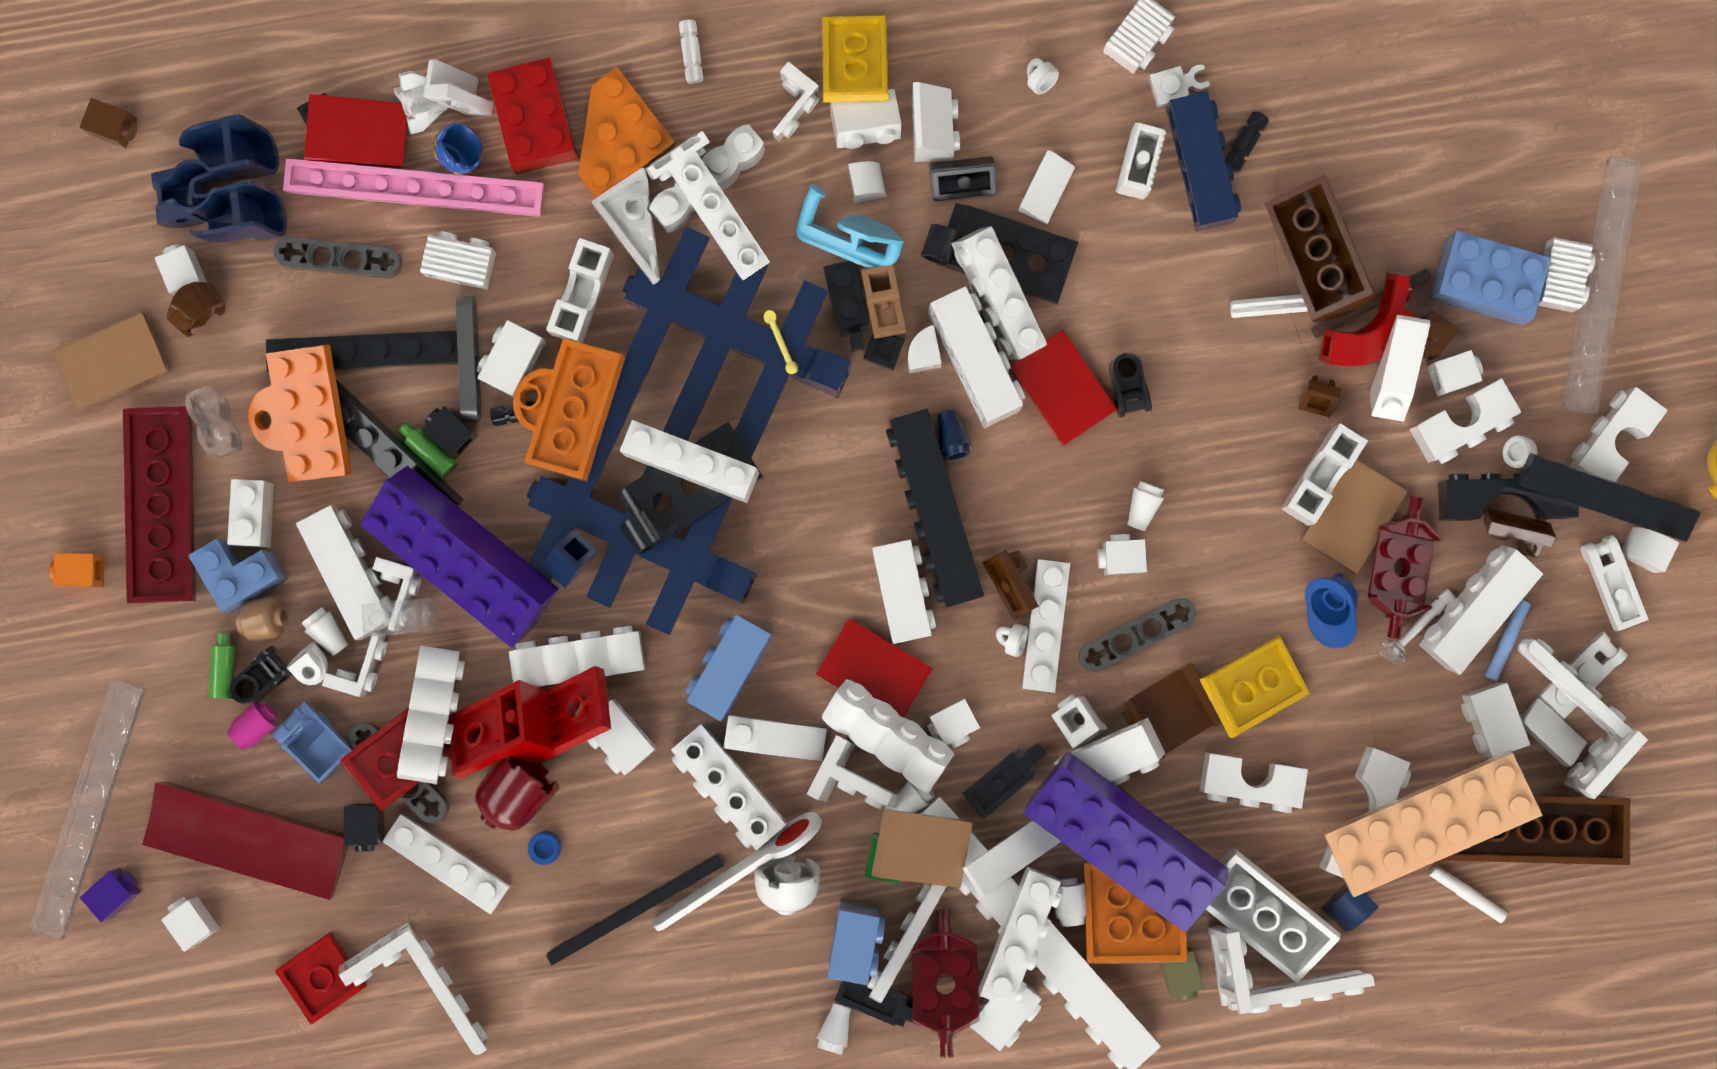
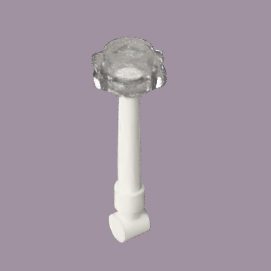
(1393, 650)

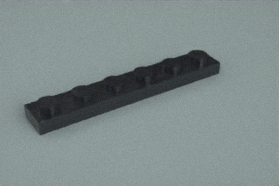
(380, 349)
(383, 445)

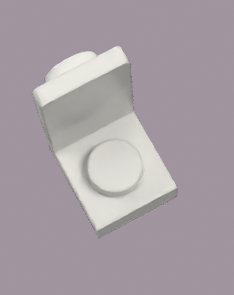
(796, 83)
(394, 572)
(345, 680)

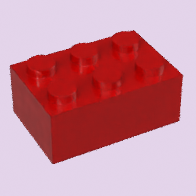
(532, 116)

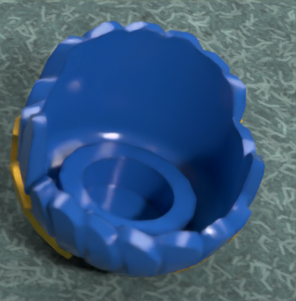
(457, 148)

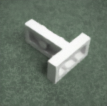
(834, 770)

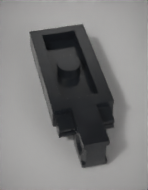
(847, 302)
(1003, 780)
(894, 1008)

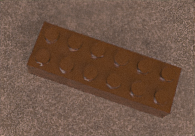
(1568, 832)

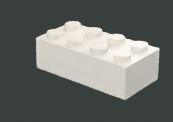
(975, 357)

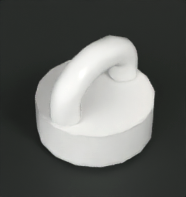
(1043, 77)
(1517, 451)
(1016, 638)

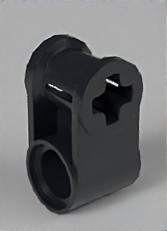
(1129, 387)
(265, 673)

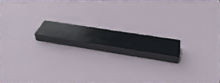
(1608, 497)
(635, 908)

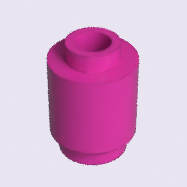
(252, 725)

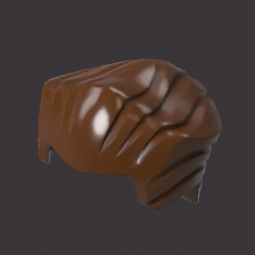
(194, 306)

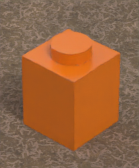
(77, 570)

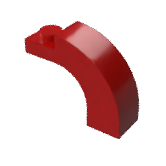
(1369, 343)

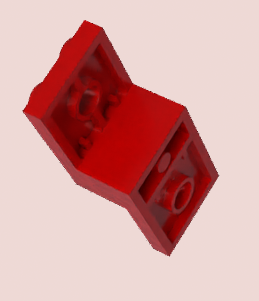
(529, 722)

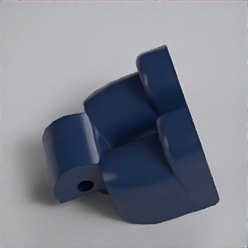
(234, 211)

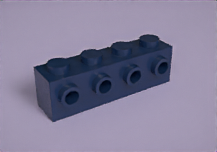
(1202, 161)

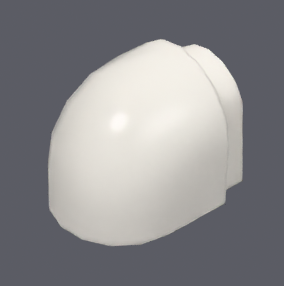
(309, 665)

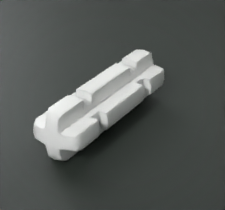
(691, 51)

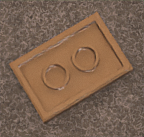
(111, 362)
(1353, 516)
(921, 848)

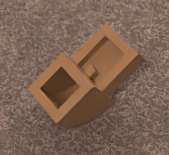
(883, 301)

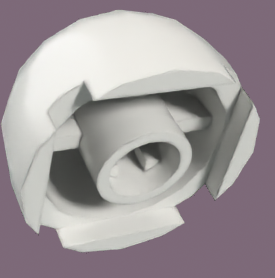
(787, 884)

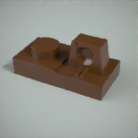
(1529, 532)
(1005, 573)

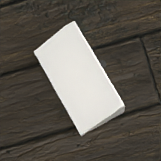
(1046, 187)
(1552, 733)

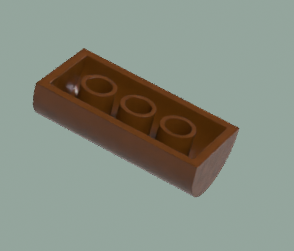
(1320, 250)

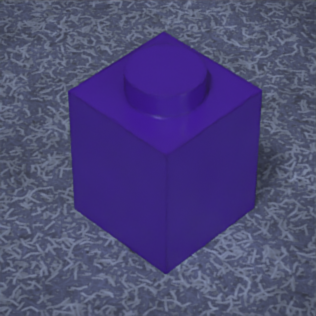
(111, 894)

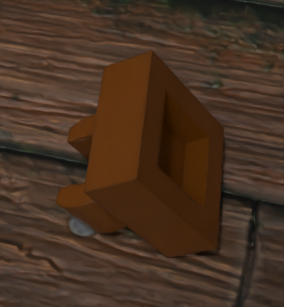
(1319, 397)

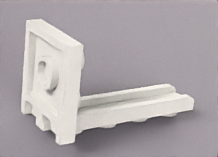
(710, 204)
(1606, 754)
(388, 951)
(1235, 980)

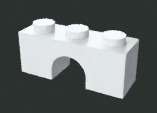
(586, 280)
(1490, 409)
(1630, 412)
(1322, 474)
(1282, 787)

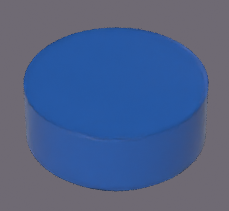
(544, 848)

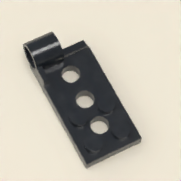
(1023, 238)
(650, 527)

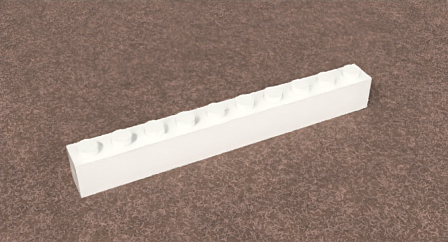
(1065, 970)

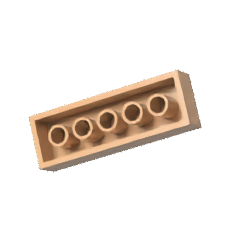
(1432, 823)

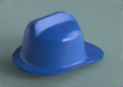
(1332, 611)

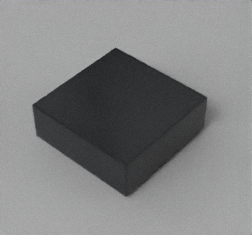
(884, 351)

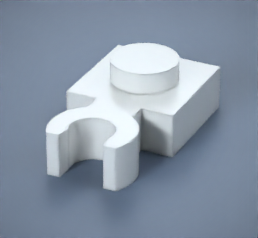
(1173, 84)

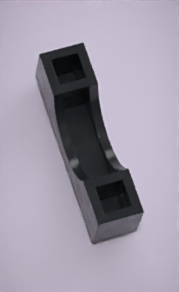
(1466, 499)

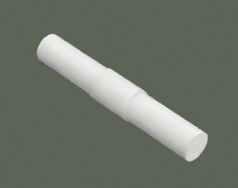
(1468, 893)

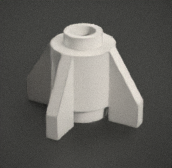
(419, 110)

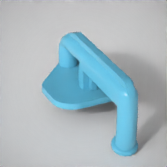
(856, 225)

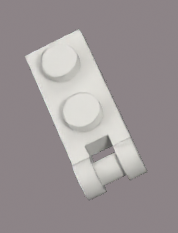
(1614, 583)
(1589, 672)

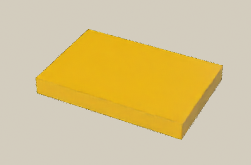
(855, 58)
(1254, 686)

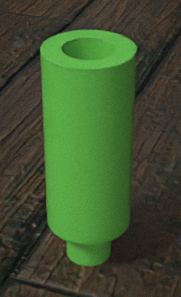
(428, 450)
(221, 667)

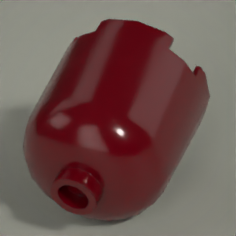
(513, 793)

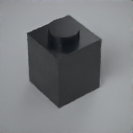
(449, 431)
(363, 826)

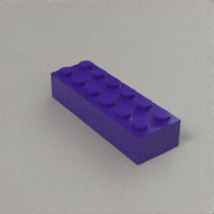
(459, 556)
(1127, 841)

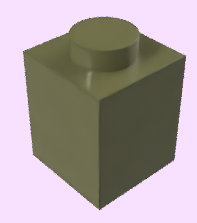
(1183, 978)

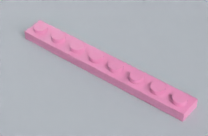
(413, 187)

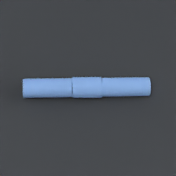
(1507, 640)

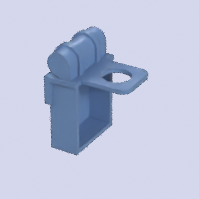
(312, 741)

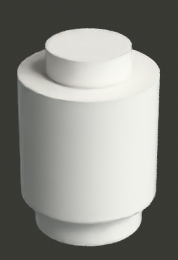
(1072, 906)

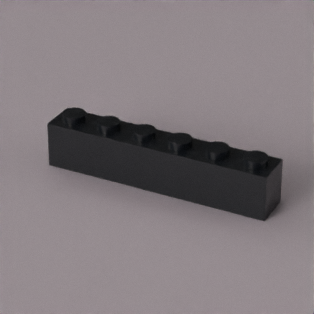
(935, 507)

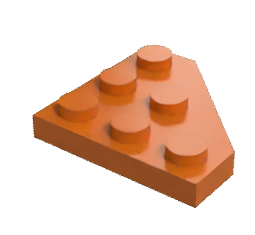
(618, 134)
(1124, 927)

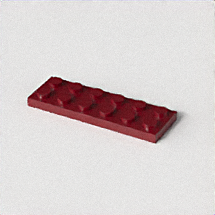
(158, 505)

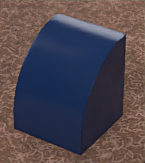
(569, 558)
(1348, 910)

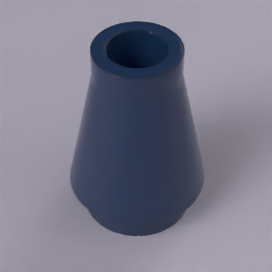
(953, 438)

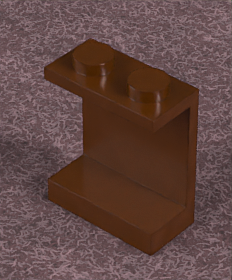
(1174, 707)

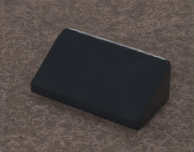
(963, 178)

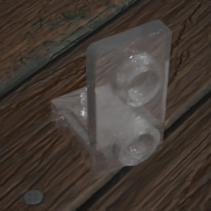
(399, 617)

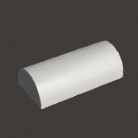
(1271, 918)

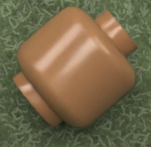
(261, 619)

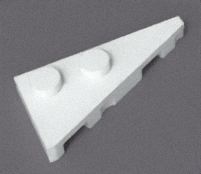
(630, 219)

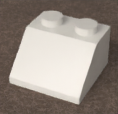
(933, 123)

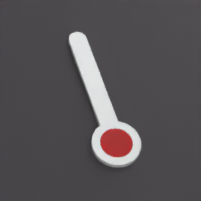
(783, 843)

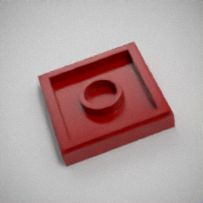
(315, 979)

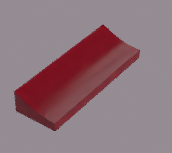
(245, 839)

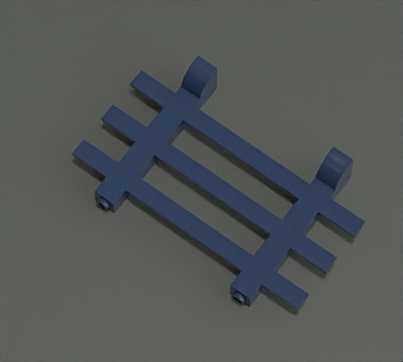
(723, 331)

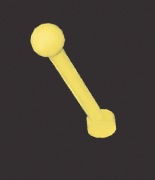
(770, 318)

